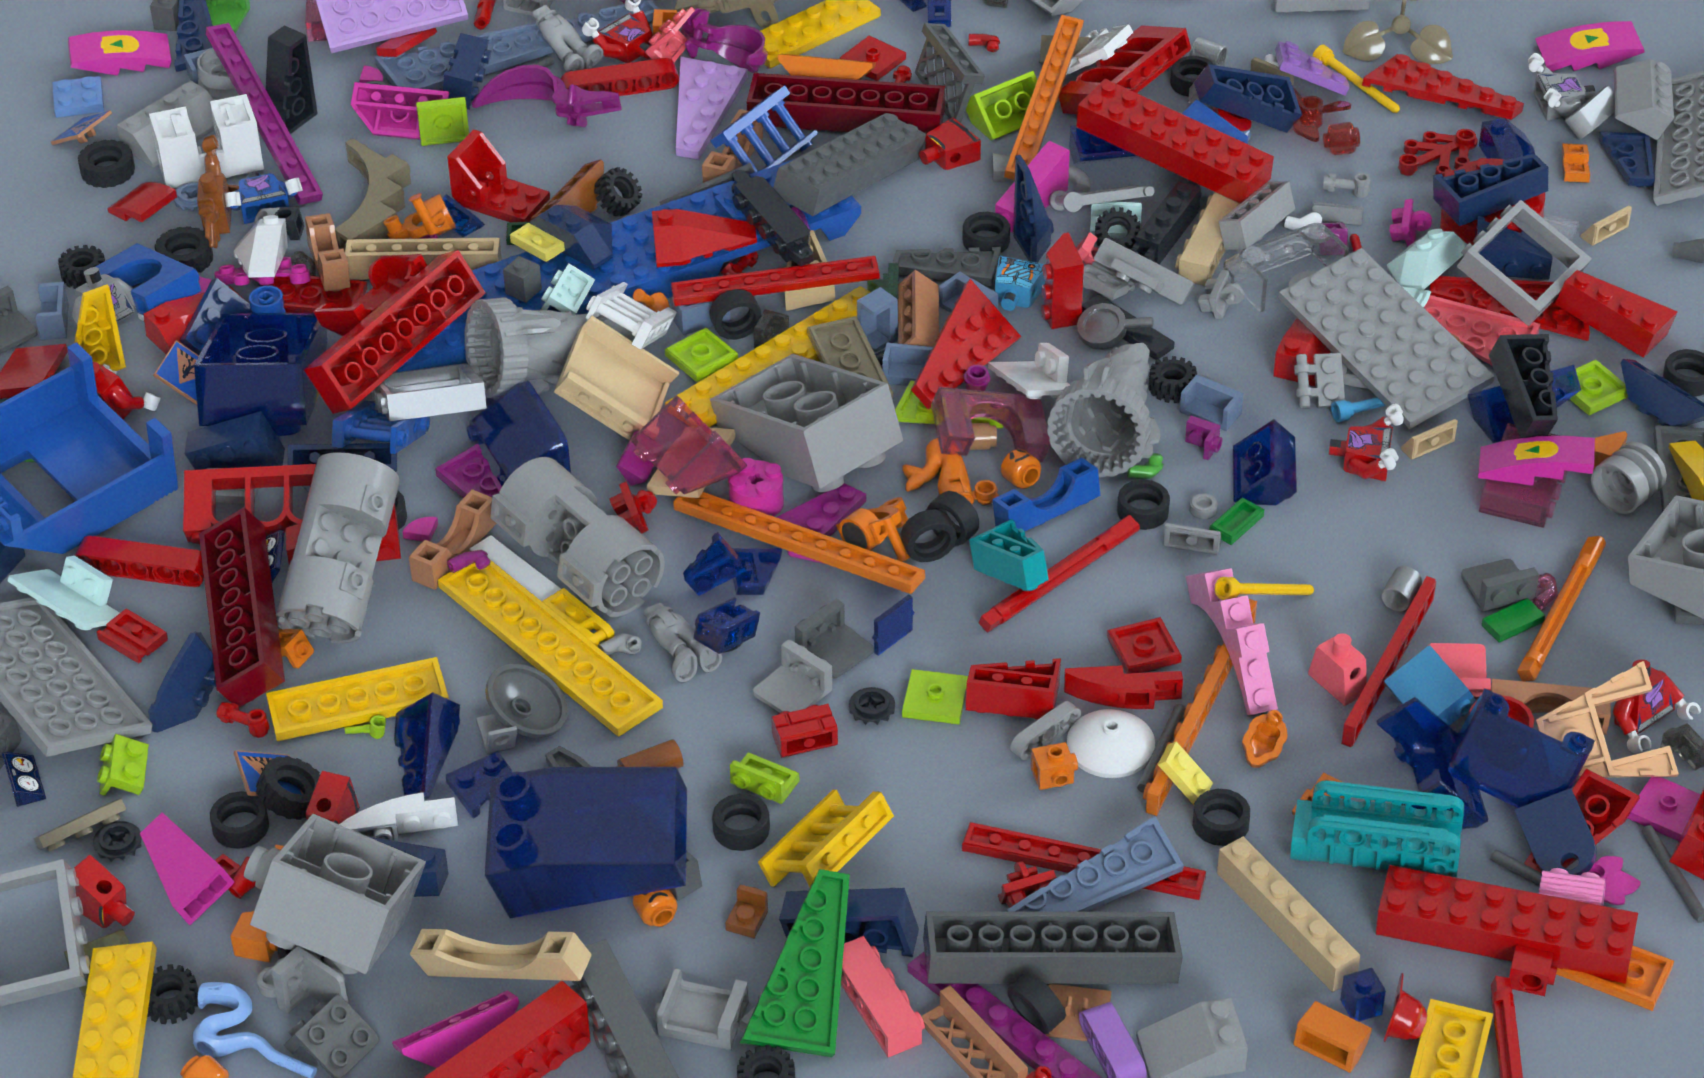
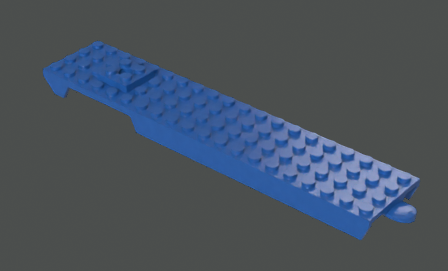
(631, 263)

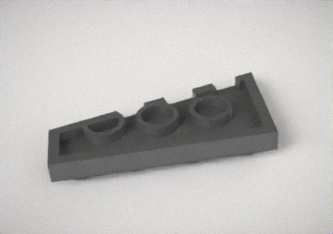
(946, 263)

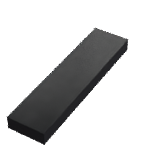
(1155, 341)

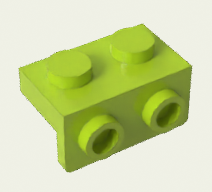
(123, 765)
(763, 777)

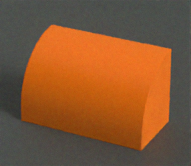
(1332, 1036)

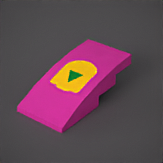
(1590, 44)
(118, 49)
(1536, 456)

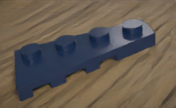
(191, 31)

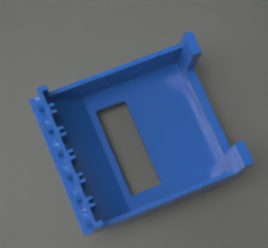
(85, 452)

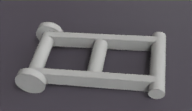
(1073, 201)

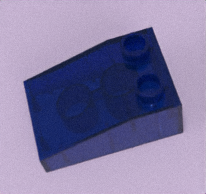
(259, 366)
(584, 836)

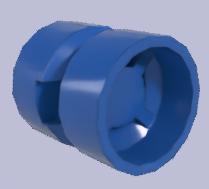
(266, 300)

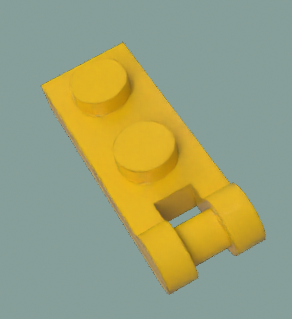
(579, 616)

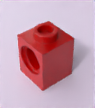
(1532, 970)

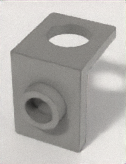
(495, 734)

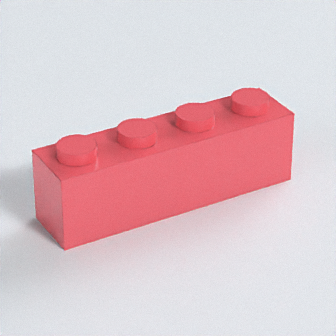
(878, 998)

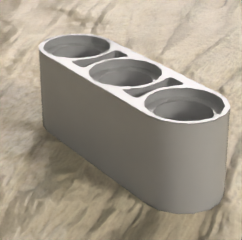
(1592, 113)

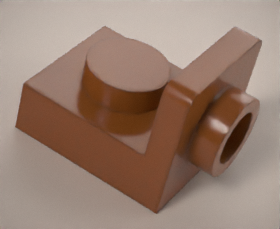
(748, 911)

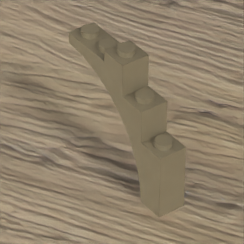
(384, 194)

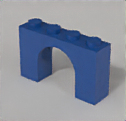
(163, 276)

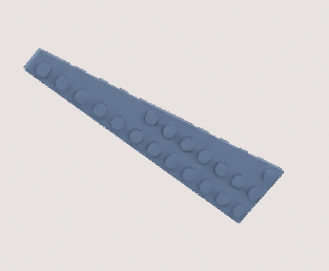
(507, 46)

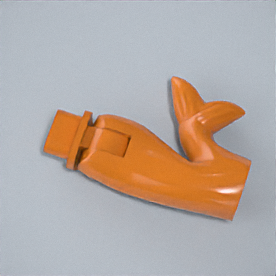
(952, 475)

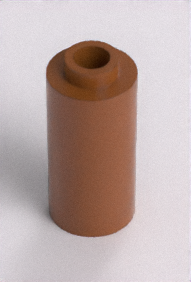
(661, 755)

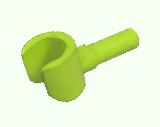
(375, 728)

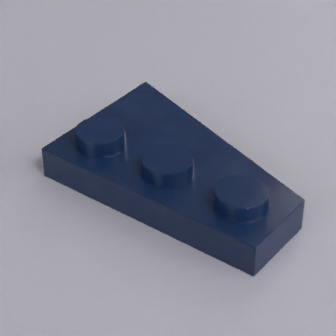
(1631, 156)
(216, 301)

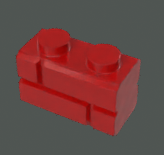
(804, 730)

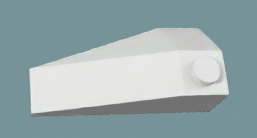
(263, 247)

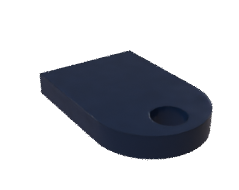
(1558, 832)

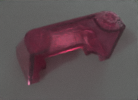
(685, 449)

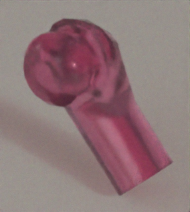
(1549, 590)

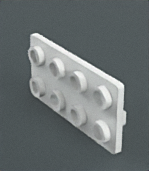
(1039, 377)

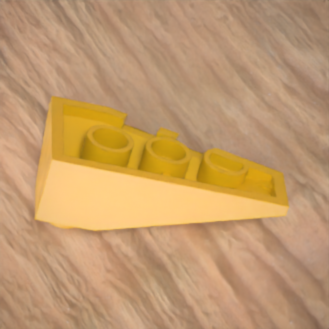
(98, 328)
(1690, 462)

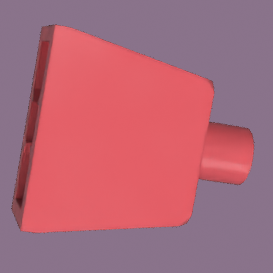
(1339, 668)

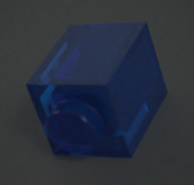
(1363, 995)

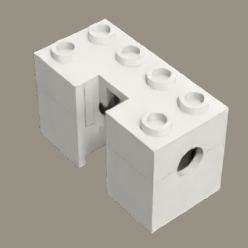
(177, 147)

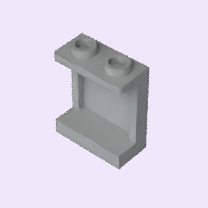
(700, 1011)

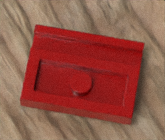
(132, 635)

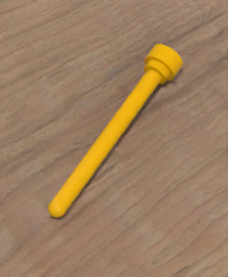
(1326, 55)
(1230, 588)

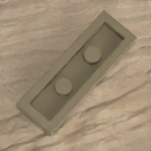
(80, 826)

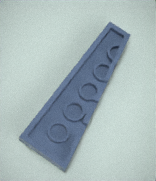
(1118, 870)

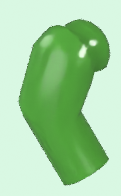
(1147, 470)

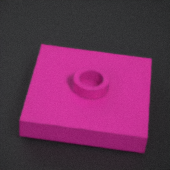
(1664, 807)

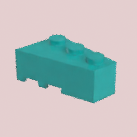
(1009, 556)

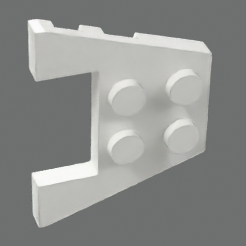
(1100, 46)

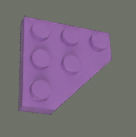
(1309, 68)

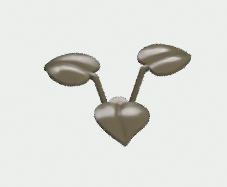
(1430, 47)

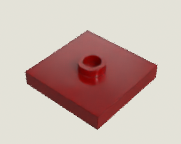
(877, 51)
(1144, 646)

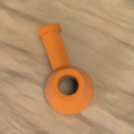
(656, 301)

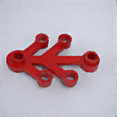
(1463, 140)

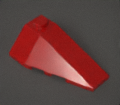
(688, 234)
(169, 320)
(1295, 342)
(1603, 807)

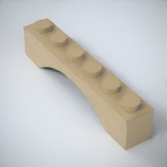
(548, 958)

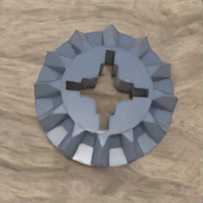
(187, 196)

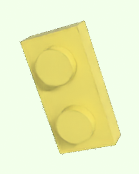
(537, 242)
(1184, 772)

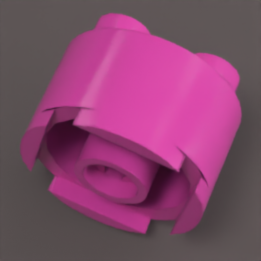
(758, 487)

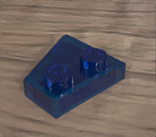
(713, 566)
(760, 569)
(473, 781)

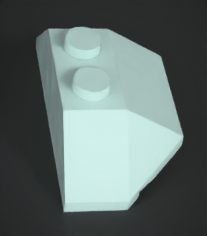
(1426, 259)

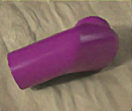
(465, 559)

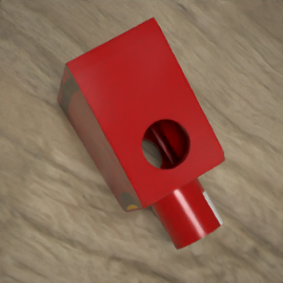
(951, 146)
(333, 798)
(101, 894)

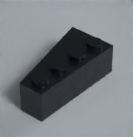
(290, 77)
(1526, 381)

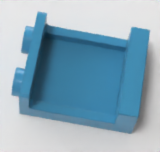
(1433, 684)

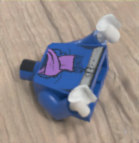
(261, 192)

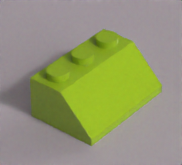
(1002, 106)

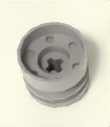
(214, 77)
(1628, 477)

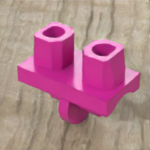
(1408, 223)

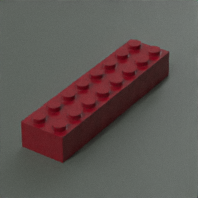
(849, 103)
(241, 608)

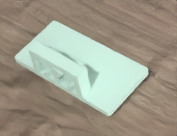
(75, 595)

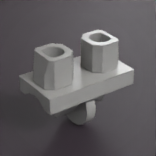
(1220, 295)

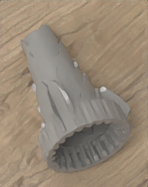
(520, 345)
(1106, 413)

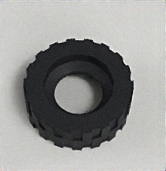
(106, 175)
(186, 238)
(279, 799)

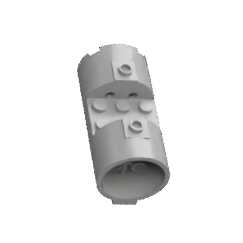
(338, 547)
(595, 553)

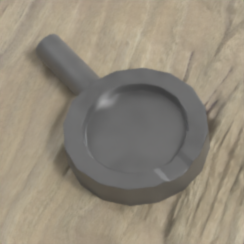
(1106, 325)

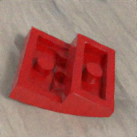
(143, 201)

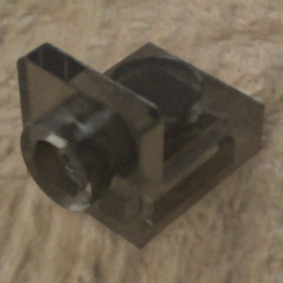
(769, 325)
(1686, 743)

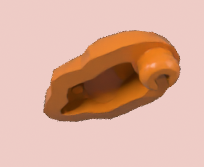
(1264, 739)

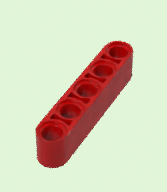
(626, 78)
(143, 561)

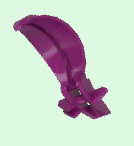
(735, 43)
(540, 83)

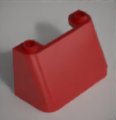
(387, 277)

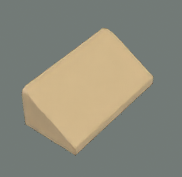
(1608, 226)
(1430, 440)

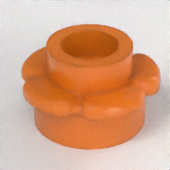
(985, 491)

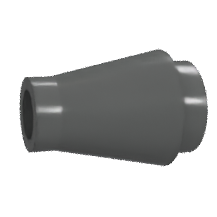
(1689, 250)

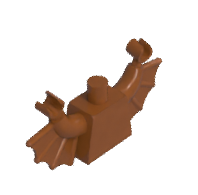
(211, 197)

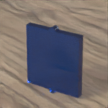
(893, 625)

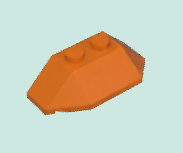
(825, 67)

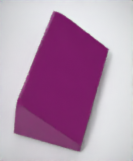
(632, 467)

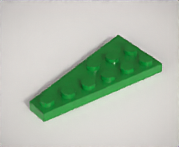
(803, 990)

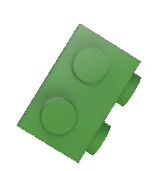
(228, 12)

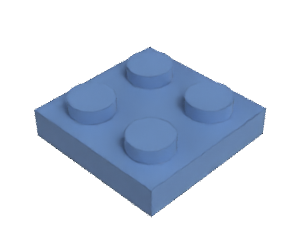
(78, 96)

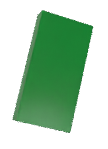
(1237, 520)
(1513, 620)

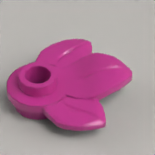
(1616, 881)

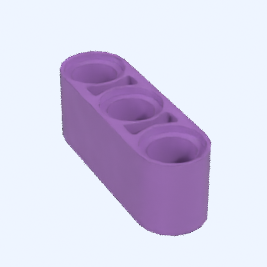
(1111, 1042)

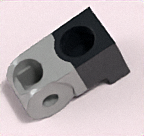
(293, 219)

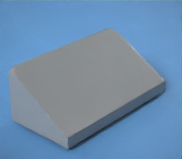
(1339, 213)
(1192, 538)

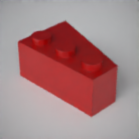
(1013, 690)

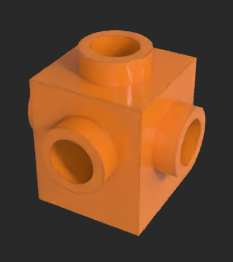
(1053, 765)

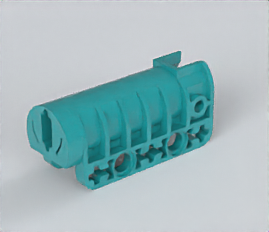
(1377, 831)

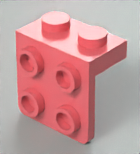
(670, 40)
(1468, 664)

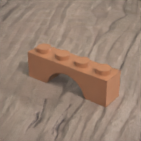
(721, 163)
(328, 258)
(468, 528)
(1547, 697)

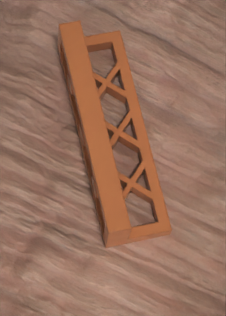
(977, 1033)

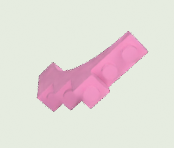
(1243, 639)

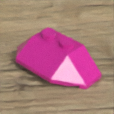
(391, 109)
(453, 1034)

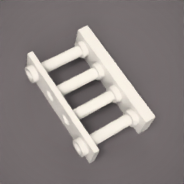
(632, 315)

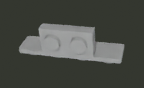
(1143, 271)

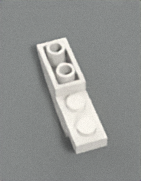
(402, 816)

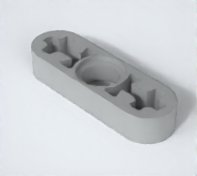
(1045, 729)

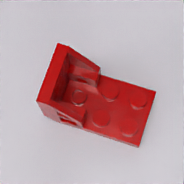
(490, 192)

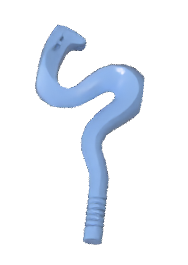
(215, 1045)

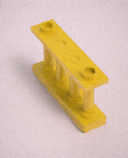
(847, 833)

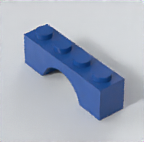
(1074, 486)

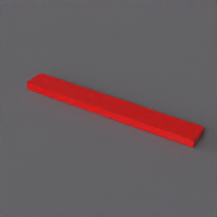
(777, 280)
(1388, 662)
(1063, 856)

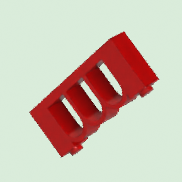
(1133, 66)
(202, 484)

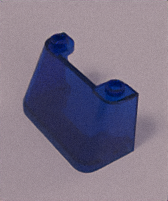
(519, 430)
(1512, 757)

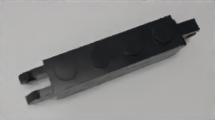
(772, 217)
(1168, 222)

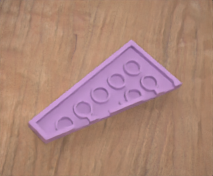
(370, 21)
(703, 101)

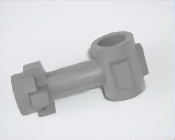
(1361, 184)

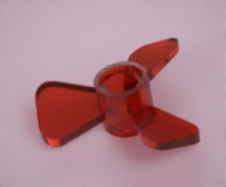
(1312, 115)

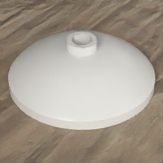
(1111, 743)

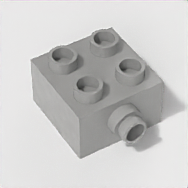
(333, 893)

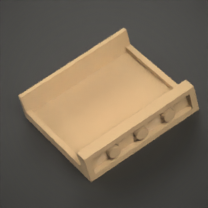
(613, 379)

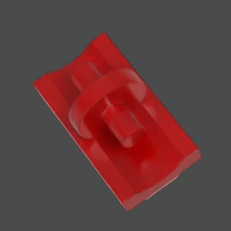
(636, 506)
(1023, 883)

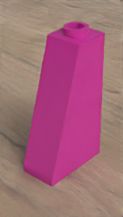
(1049, 173)
(185, 869)

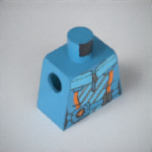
(1018, 282)

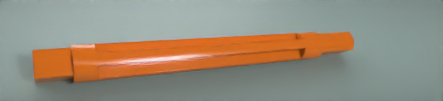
(1561, 608)

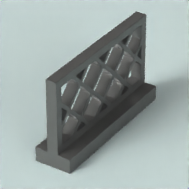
(955, 61)

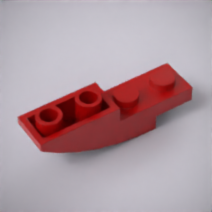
(1115, 689)

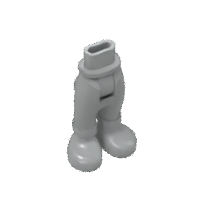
(557, 31)
(673, 635)

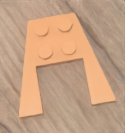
(1582, 718)

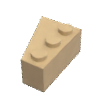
(811, 296)

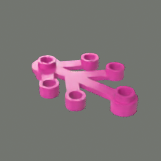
(298, 274)

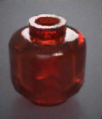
(1342, 138)

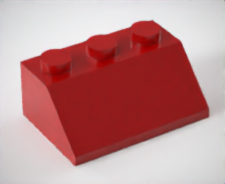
(1062, 284)

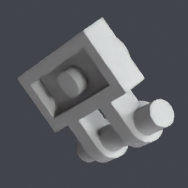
(1328, 379)

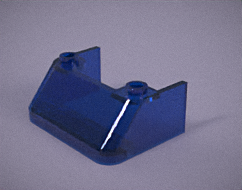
(1426, 745)

